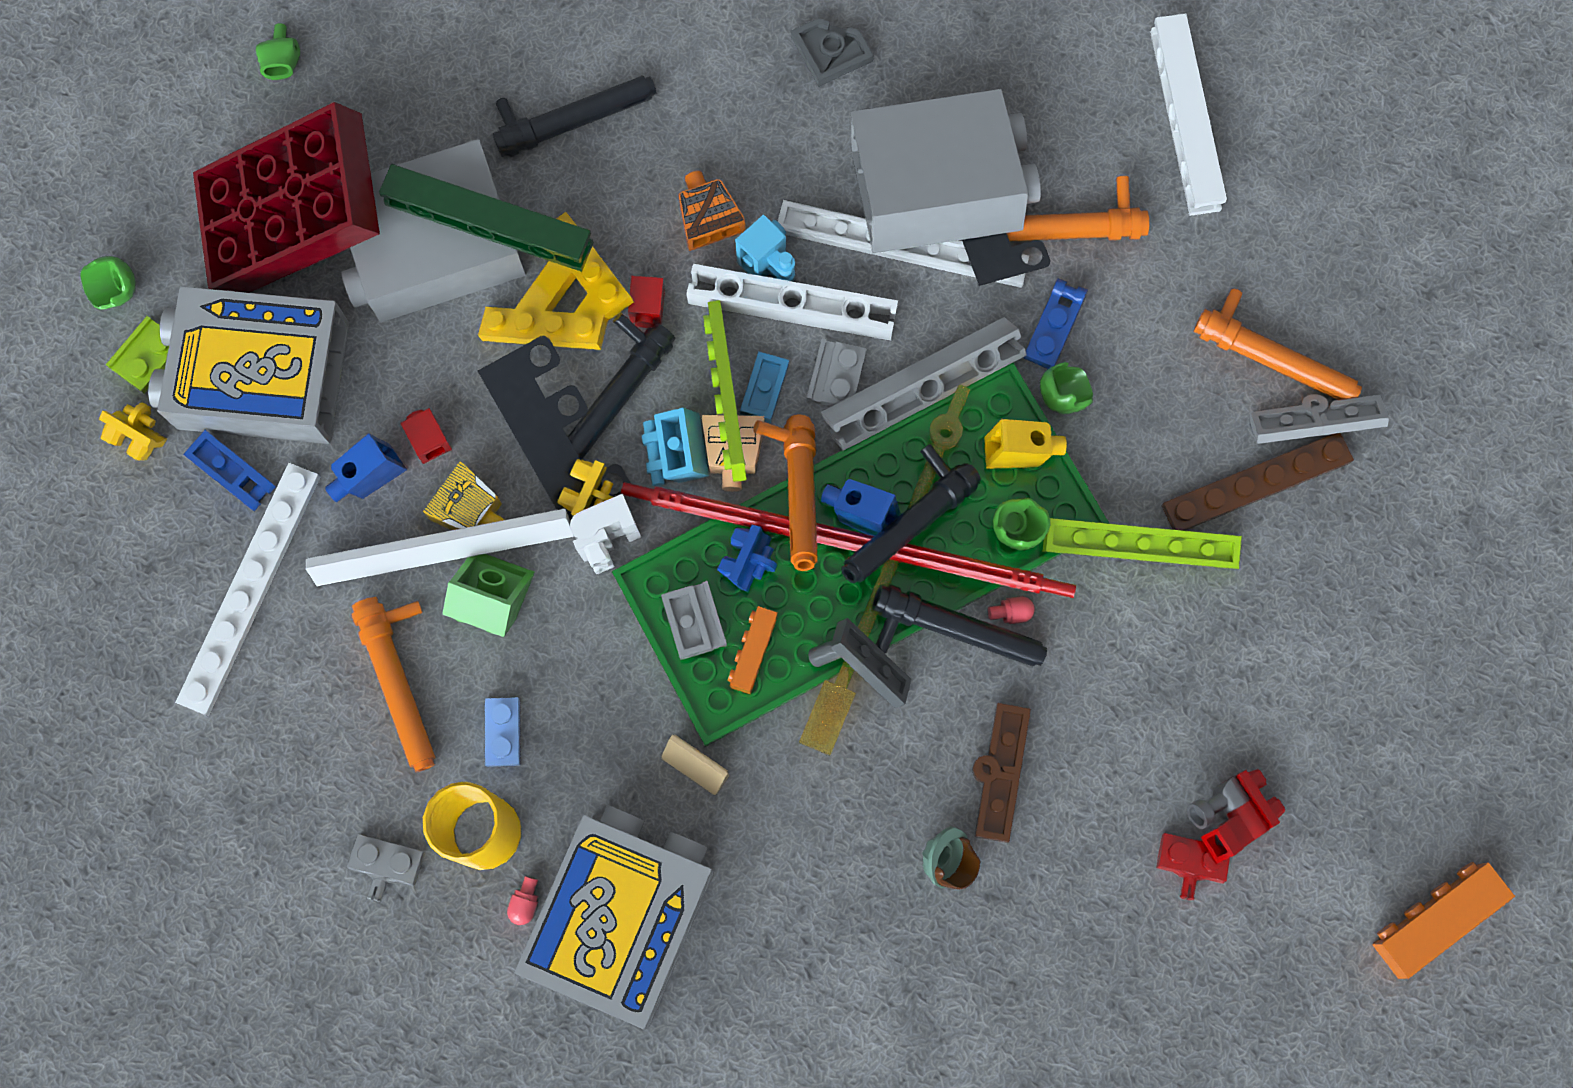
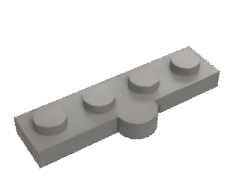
(1318, 418)

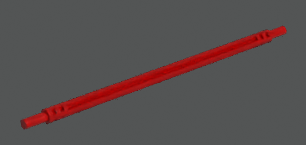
(850, 540)

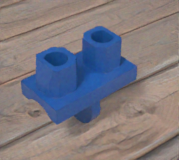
(752, 559)

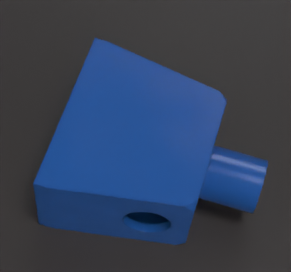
(364, 469)
(862, 506)

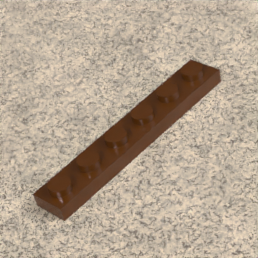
(1257, 482)

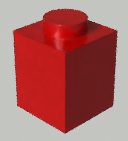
(648, 301)
(425, 435)

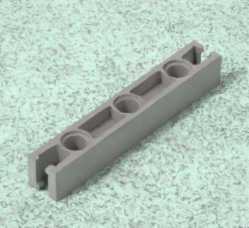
(903, 392)

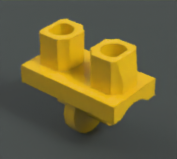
(134, 426)
(592, 476)

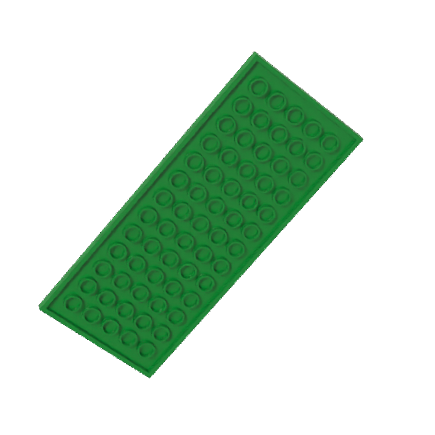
(817, 599)

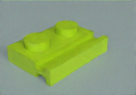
(140, 355)

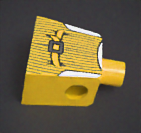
(463, 501)

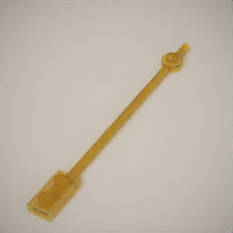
(835, 699)

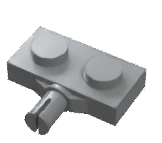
(384, 863)

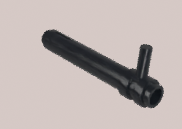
(529, 132)
(643, 358)
(945, 495)
(911, 609)

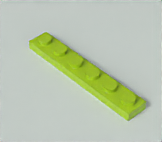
(724, 401)
(1143, 543)

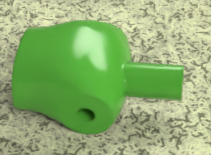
(278, 55)

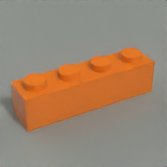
(755, 646)

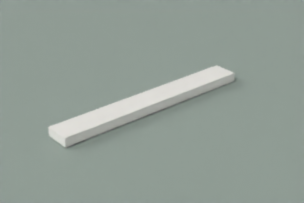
(852, 233)
(439, 547)

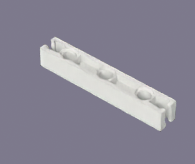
(1188, 114)
(817, 307)

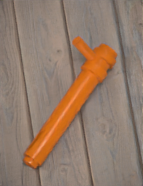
(1111, 224)
(1231, 335)
(799, 450)
(376, 636)

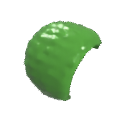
(108, 282)
(1066, 389)
(1021, 523)

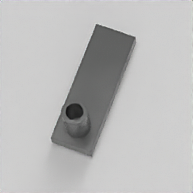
(866, 660)

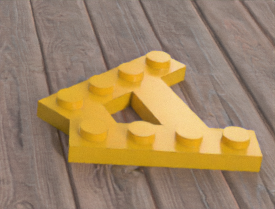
(535, 312)

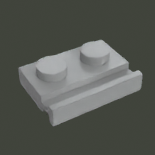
(836, 372)
(693, 620)

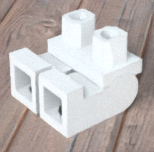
(598, 526)

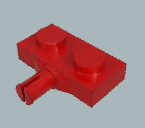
(1191, 862)

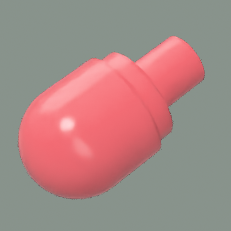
(1013, 610)
(523, 903)

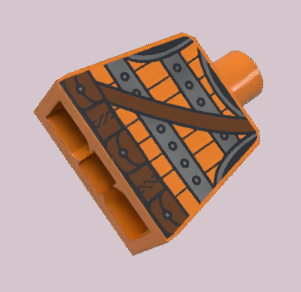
(708, 212)

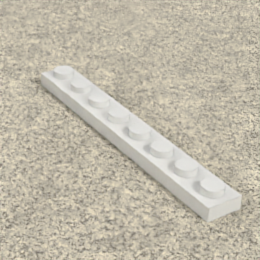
(248, 589)

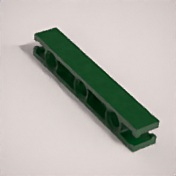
(486, 217)

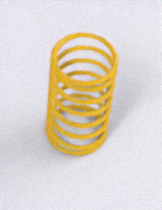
(442, 815)

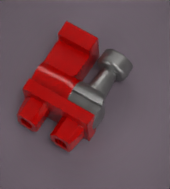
(1246, 811)

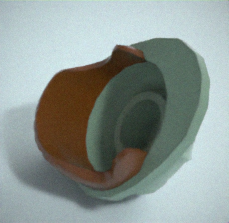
(951, 860)

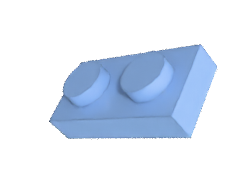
(502, 732)

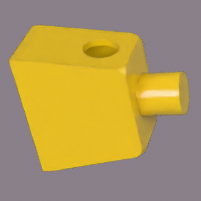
(1021, 444)

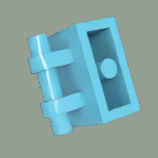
(763, 250)
(675, 447)

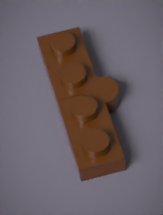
(1001, 772)

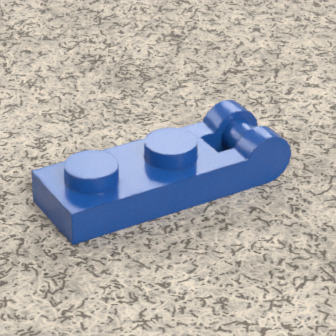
(1055, 325)
(228, 469)

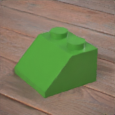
(487, 593)

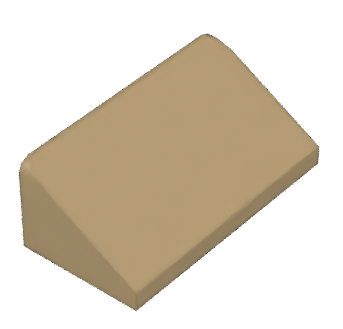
(695, 764)

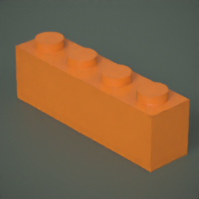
(1443, 919)

